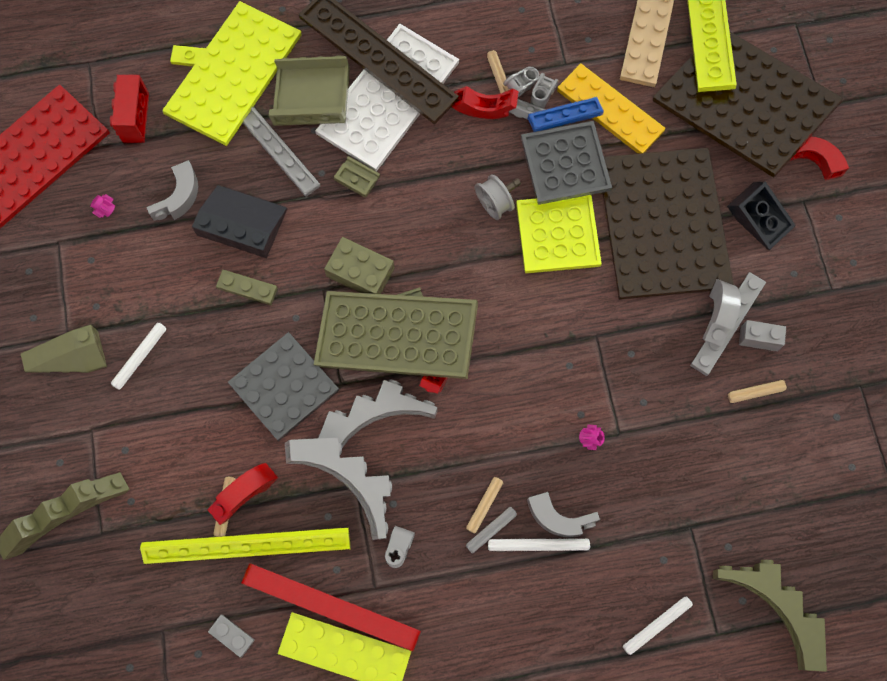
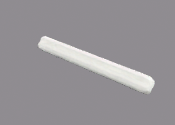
(538, 544)

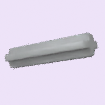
(491, 530)

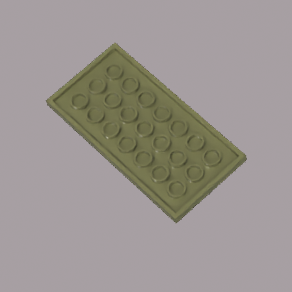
(397, 334)

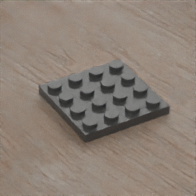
(566, 162)
(283, 386)

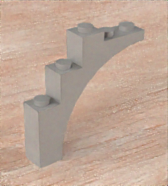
(366, 411)
(369, 491)

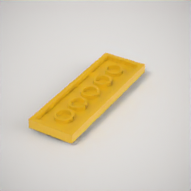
(619, 115)

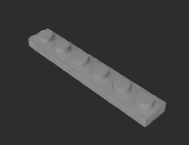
(711, 352)

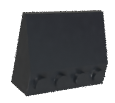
(239, 221)

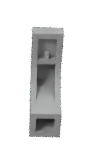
(182, 197)
(725, 313)
(553, 522)

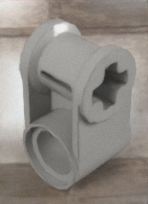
(522, 80)
(544, 89)
(399, 543)

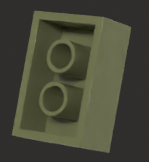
(359, 267)

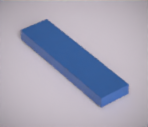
(565, 114)

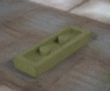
(246, 287)

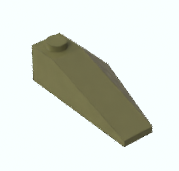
(71, 352)

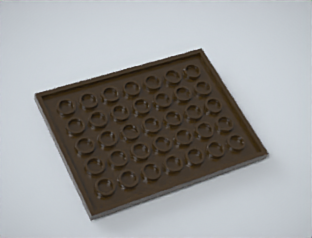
(763, 117)
(665, 224)

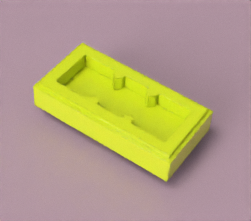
(185, 55)

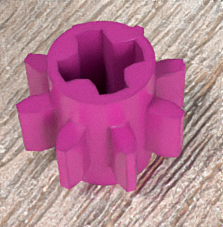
(102, 206)
(591, 437)

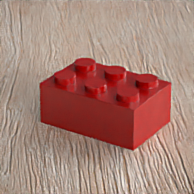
(130, 108)

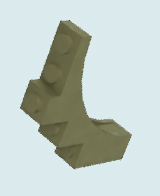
(51, 513)
(805, 631)

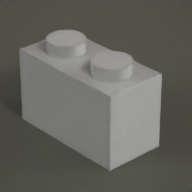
(762, 335)

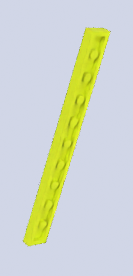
(245, 545)

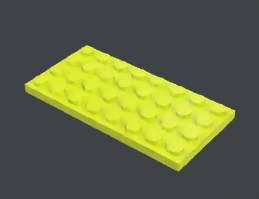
(232, 73)

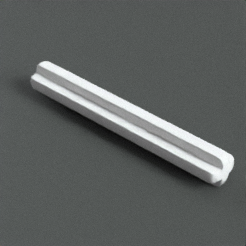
(138, 356)
(657, 625)

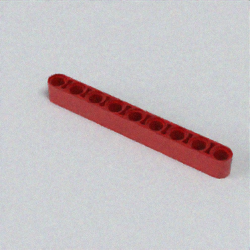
(331, 607)

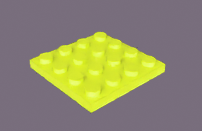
(558, 234)

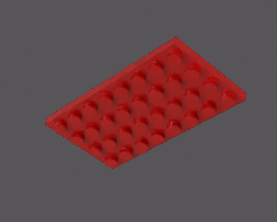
(43, 148)

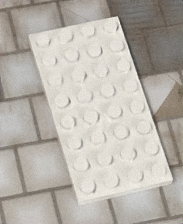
(377, 115)

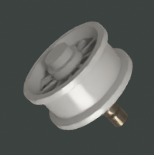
(496, 196)

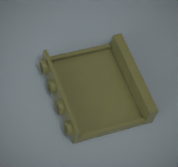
(310, 91)

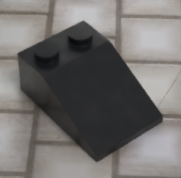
(761, 214)

